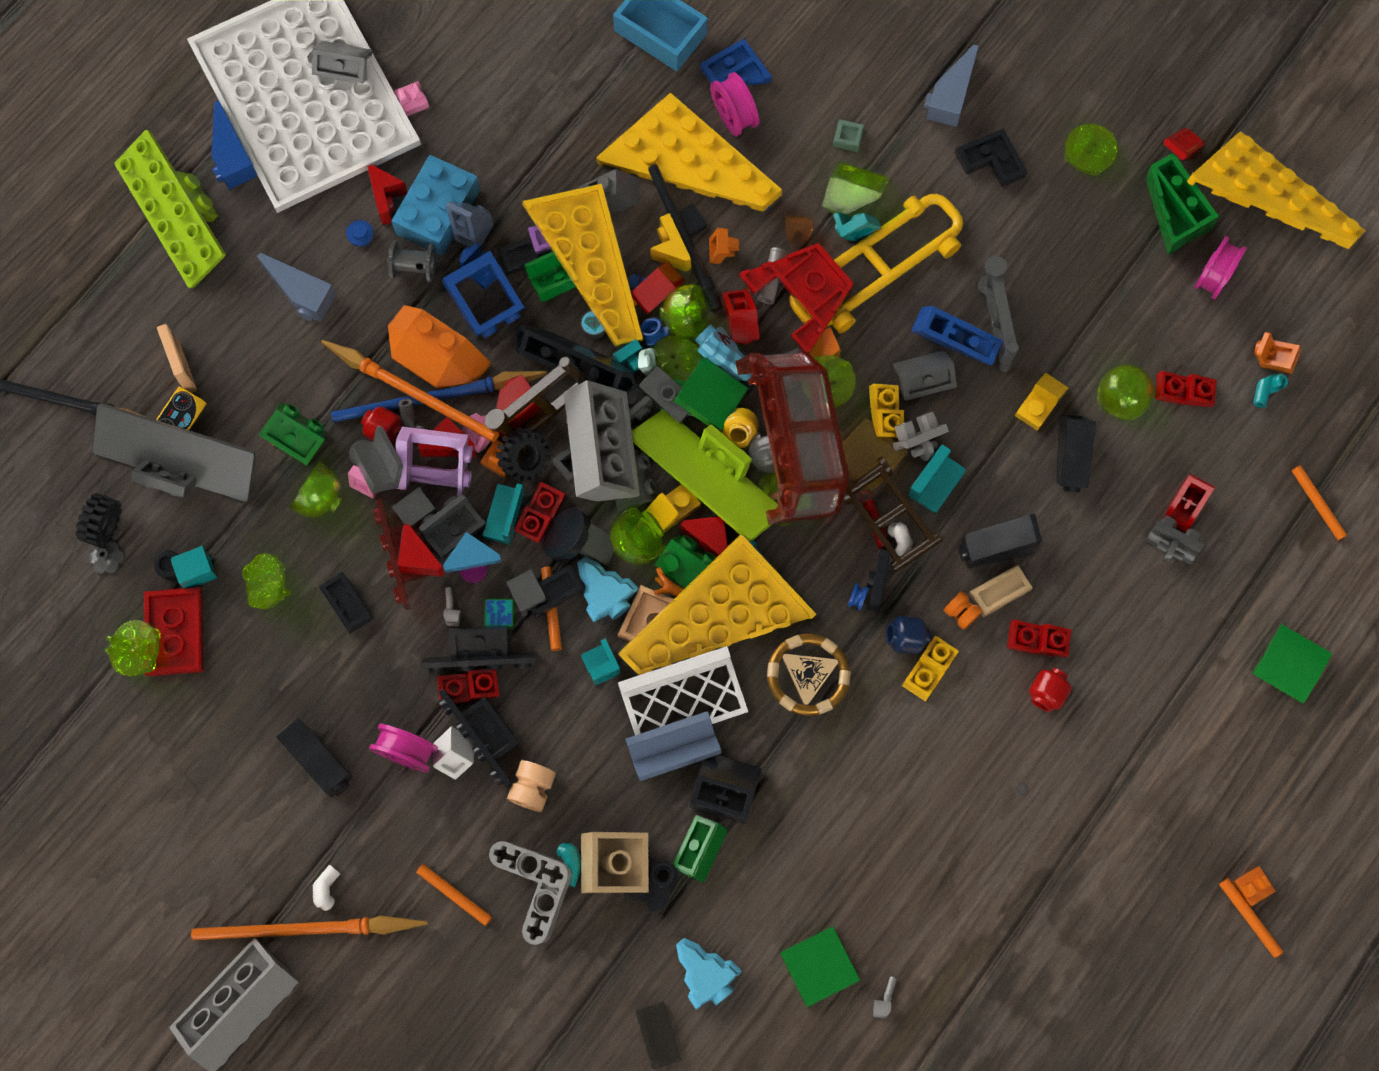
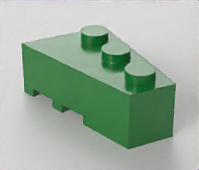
(1179, 207)

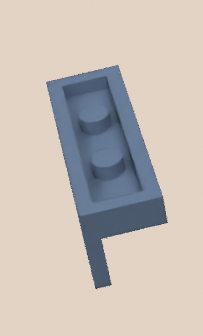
(673, 746)

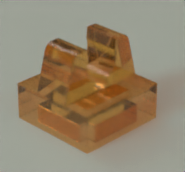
(800, 223)

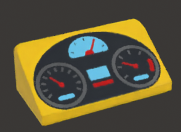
(182, 409)

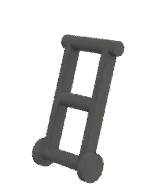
(993, 289)

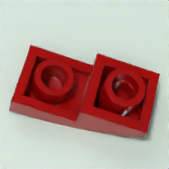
(1184, 390)
(540, 512)
(1039, 639)
(469, 686)

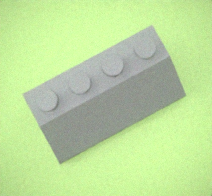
(601, 442)
(233, 1006)

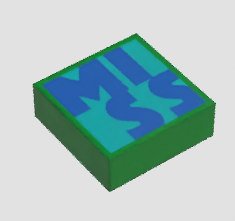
(499, 613)

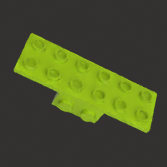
(173, 207)
(709, 469)

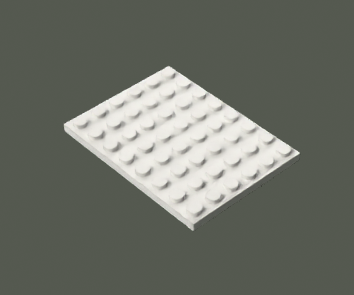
(293, 124)

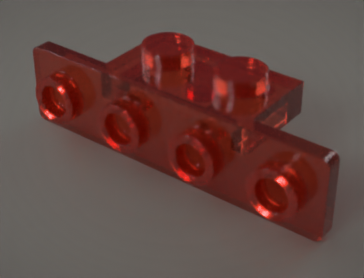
(391, 542)

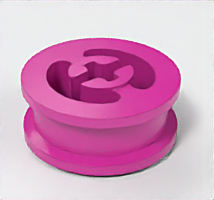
(734, 104)
(1220, 267)
(403, 748)

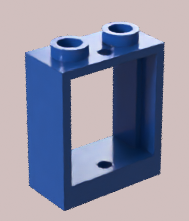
(466, 272)

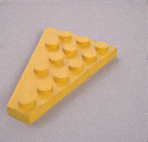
(689, 157)
(1254, 177)
(724, 604)

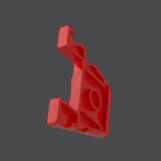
(813, 282)

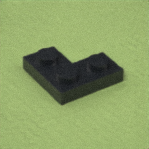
(993, 151)

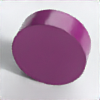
(475, 574)

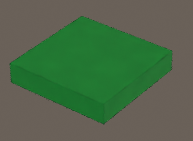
(710, 394)
(819, 966)

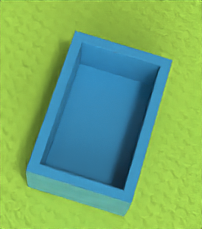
(662, 28)
(423, 212)

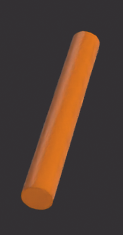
(1319, 503)
(552, 618)
(454, 894)
(1251, 918)

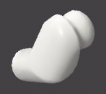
(902, 536)
(321, 888)

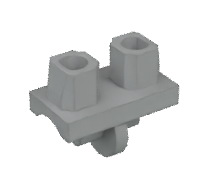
(929, 429)

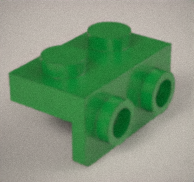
(548, 277)
(683, 560)

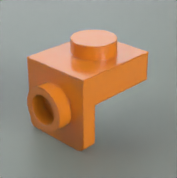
(1276, 354)

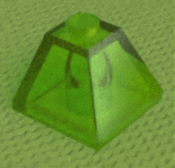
(852, 188)

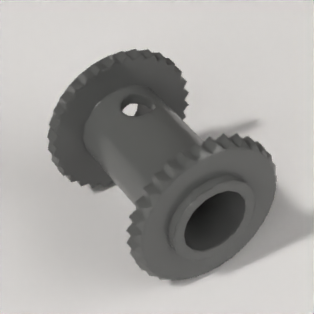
(411, 261)

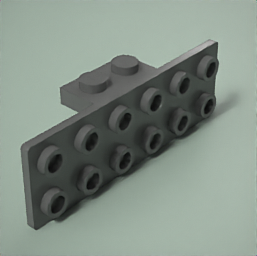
(172, 456)

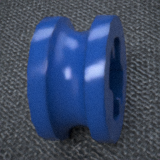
(858, 596)

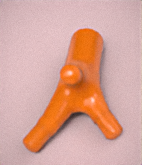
(668, 586)

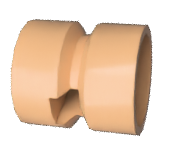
(531, 786)

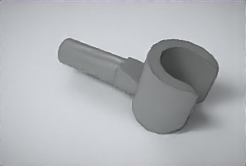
(451, 616)
(882, 1008)

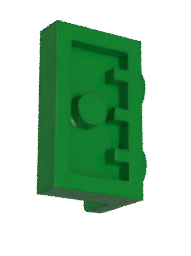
(294, 432)

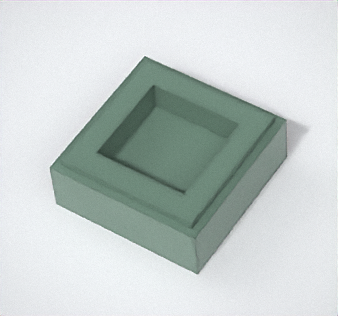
(848, 135)

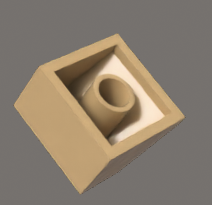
(614, 862)

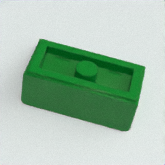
(700, 848)

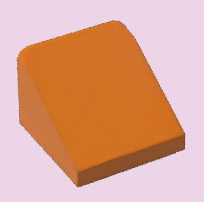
(826, 345)

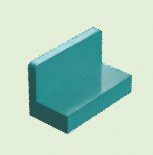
(937, 480)
(504, 513)

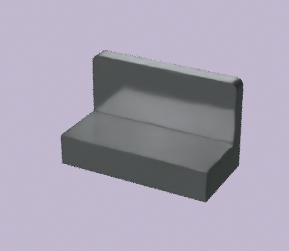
(340, 61)
(925, 375)
(378, 462)

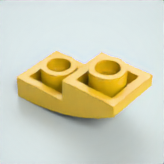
(885, 409)
(930, 668)

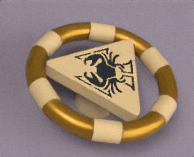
(808, 674)

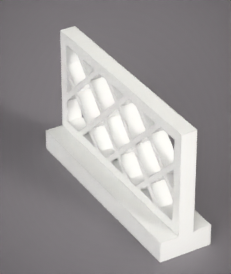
(682, 671)

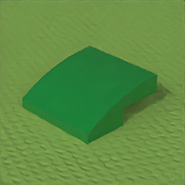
(1292, 663)

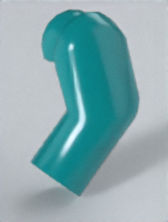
(1268, 386)
(572, 858)

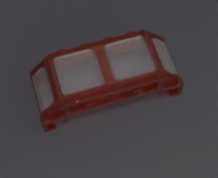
(800, 435)

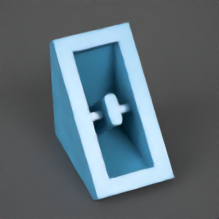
(470, 554)

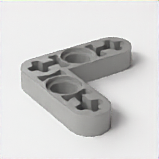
(545, 886)

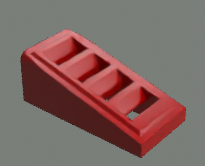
(1184, 144)

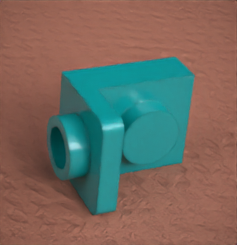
(855, 227)

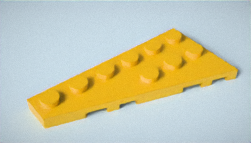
(586, 245)

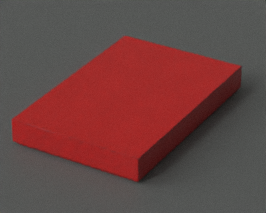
(180, 624)

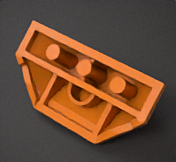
(434, 350)

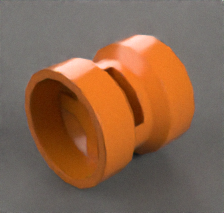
(958, 605)

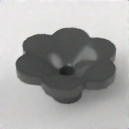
(108, 562)

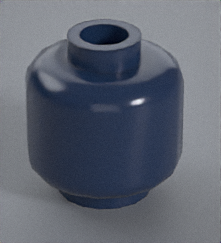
(907, 635)

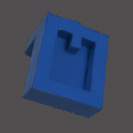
(483, 278)

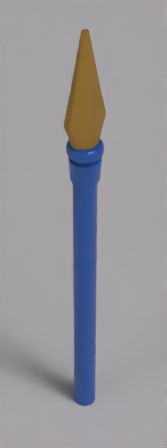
(478, 387)

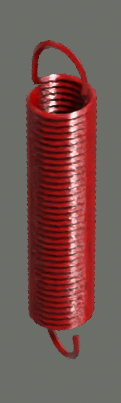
(871, 508)

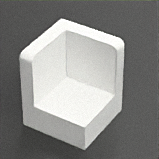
(453, 753)

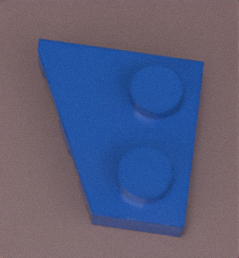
(737, 59)

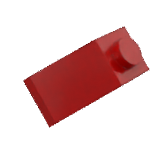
(741, 316)
(511, 392)

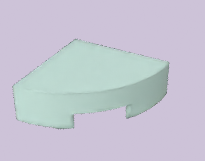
(647, 360)

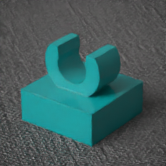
(629, 356)

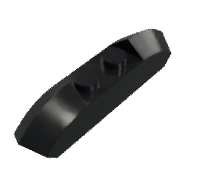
(549, 348)

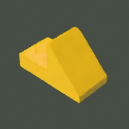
(672, 246)
(1041, 401)
(673, 507)

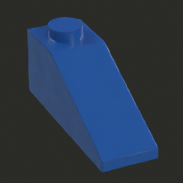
(228, 153)
(956, 335)

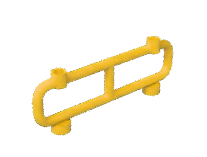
(944, 243)

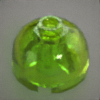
(684, 311)
(1125, 392)
(318, 493)
(636, 537)

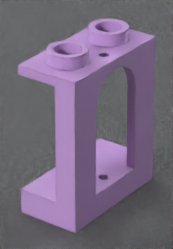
(456, 477)

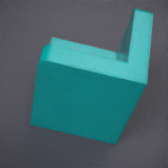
(193, 568)
(601, 663)

